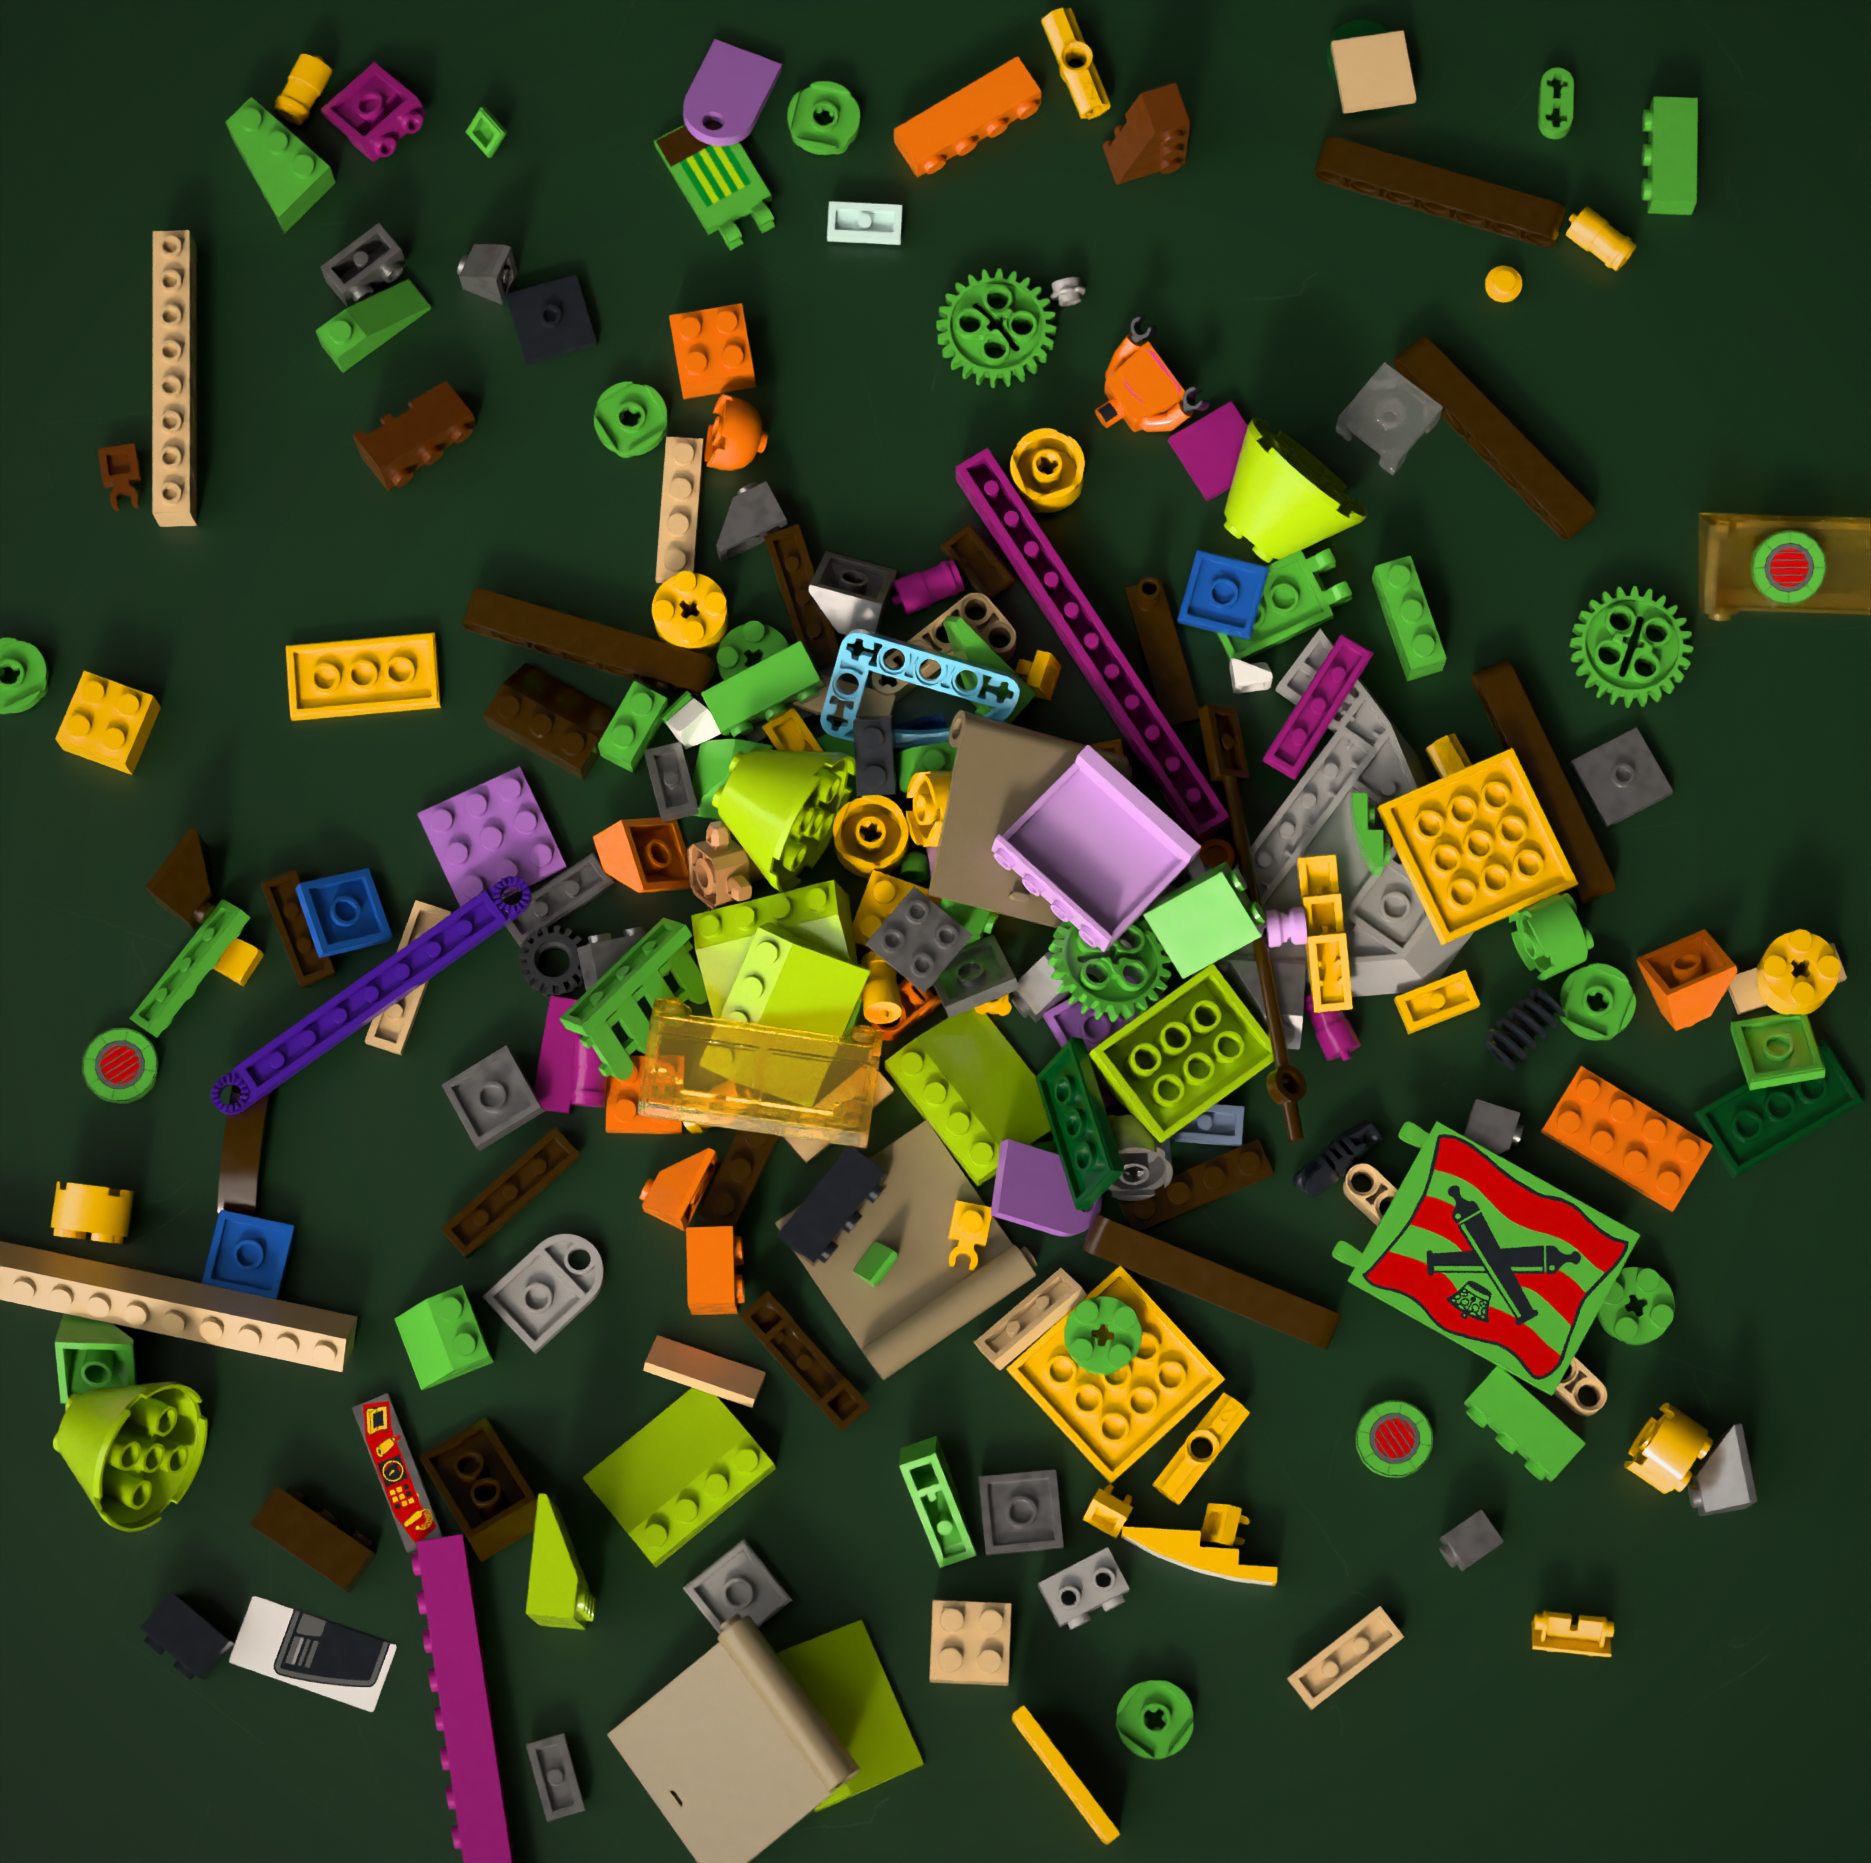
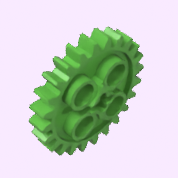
(970, 347)
(1662, 657)
(1113, 991)

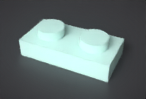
(864, 223)

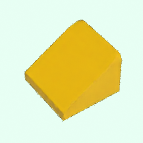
(239, 961)

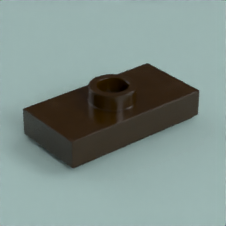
(977, 563)

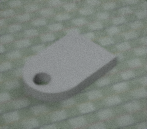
(545, 1291)

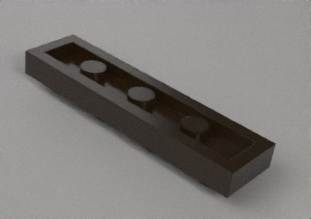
(794, 576)
(1200, 1186)
(510, 1193)

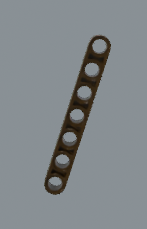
(1440, 192)
(1495, 439)
(588, 643)
(1520, 729)
(1211, 1281)

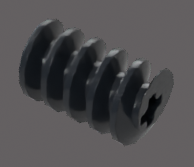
(1523, 1027)

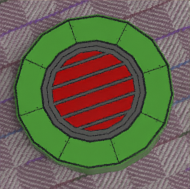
(1788, 566)
(120, 1065)
(1394, 1439)

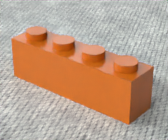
(968, 117)

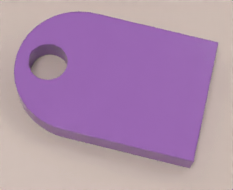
(730, 90)
(1036, 1193)

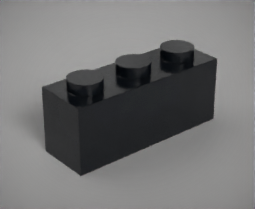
(833, 1206)

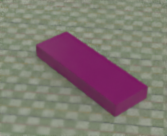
(556, 1059)

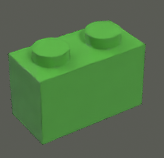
(633, 727)

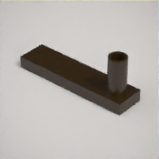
(1162, 652)

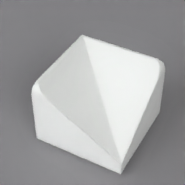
(1249, 677)
(693, 724)

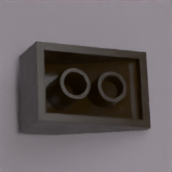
(482, 1488)

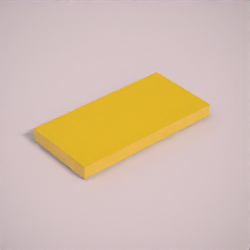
(363, 676)
(1065, 1775)

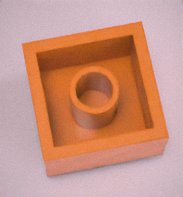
(712, 351)
(713, 1270)

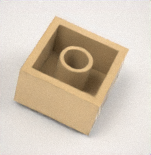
(970, 1642)

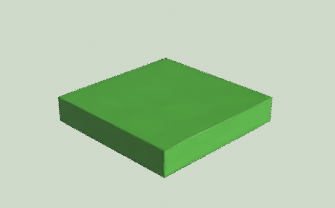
(1777, 1050)

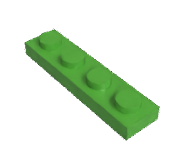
(190, 968)

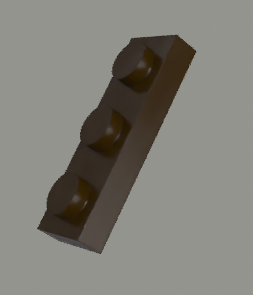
(294, 931)

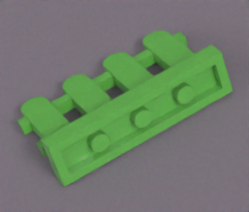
(620, 988)

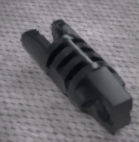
(1337, 1159)

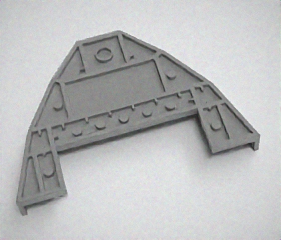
(1384, 921)

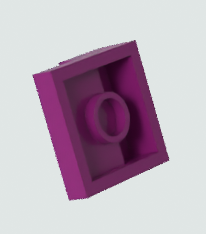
(375, 112)

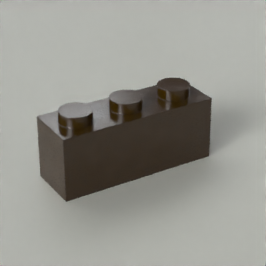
(738, 1179)
(314, 1537)

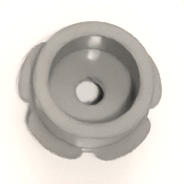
(1067, 291)

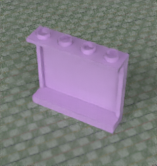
(1095, 849)

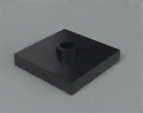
(551, 319)

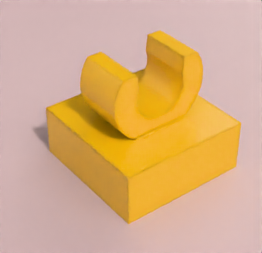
(1040, 674)
(1108, 1511)
(1222, 1524)

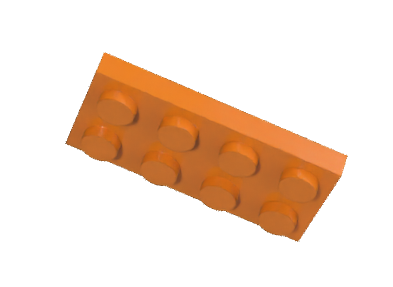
(1626, 1138)

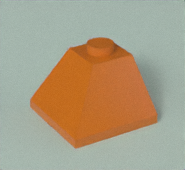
(645, 854)
(1688, 978)
(680, 1189)

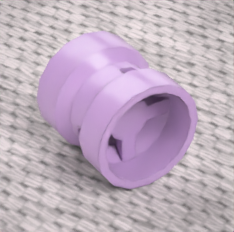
(1286, 926)

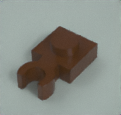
(120, 470)

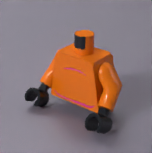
(1144, 388)

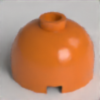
(735, 435)

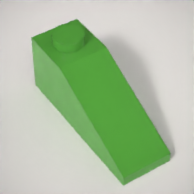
(371, 323)
(971, 647)
(937, 1501)

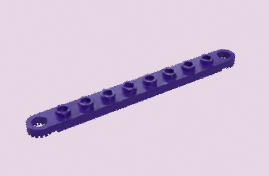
(371, 995)

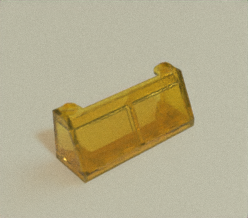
(1727, 551)
(759, 1076)

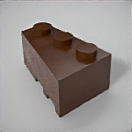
(1152, 137)
(415, 436)

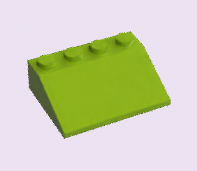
(725, 934)
(795, 985)
(1183, 1054)
(971, 1091)
(679, 1473)
(556, 1583)
(857, 1702)

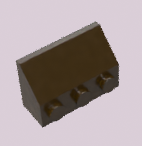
(549, 719)

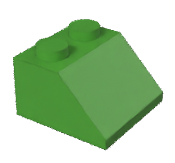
(443, 1338)

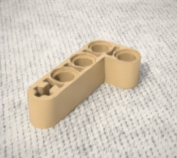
(989, 626)

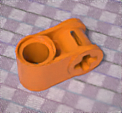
(915, 1008)

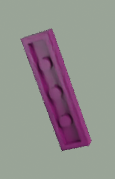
(1318, 707)

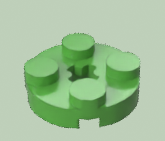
(813, 101)
(630, 440)
(747, 639)
(33, 677)
(1616, 994)
(1656, 1315)
(1085, 1349)
(1177, 1715)

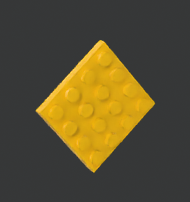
(1477, 846)
(1125, 1412)

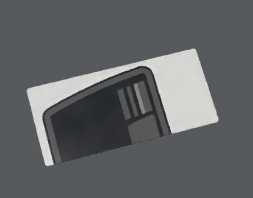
(312, 1654)

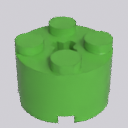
(1551, 936)

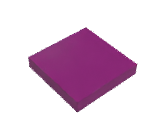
(1211, 449)

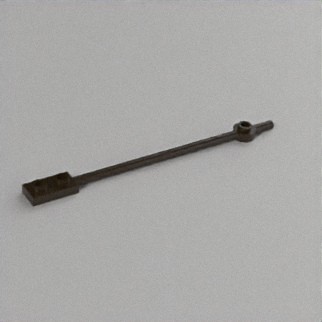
(1229, 764)

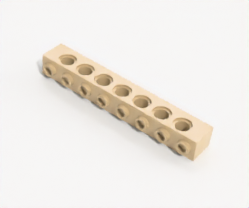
(174, 379)

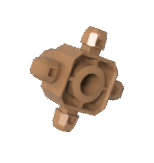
(721, 869)

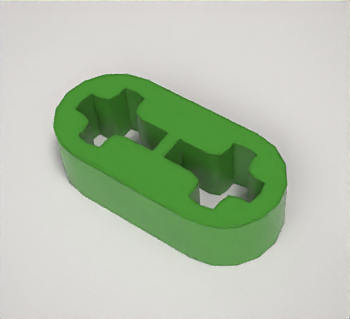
(1563, 103)

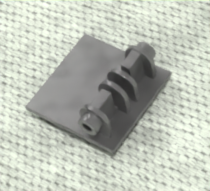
(919, 939)

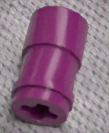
(927, 587)
(1332, 1031)
(588, 1082)

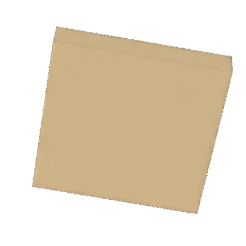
(1373, 72)

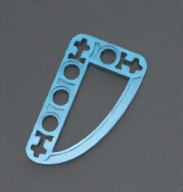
(910, 672)

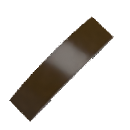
(242, 1156)
(804, 1361)

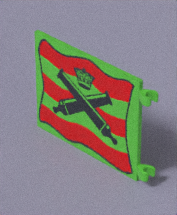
(1491, 1257)

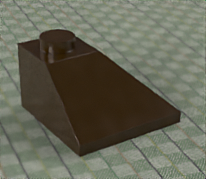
(186, 881)

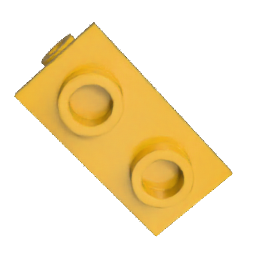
(1555, 1633)

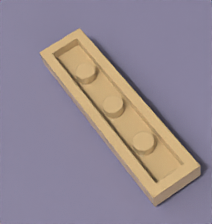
(679, 507)
(393, 1026)

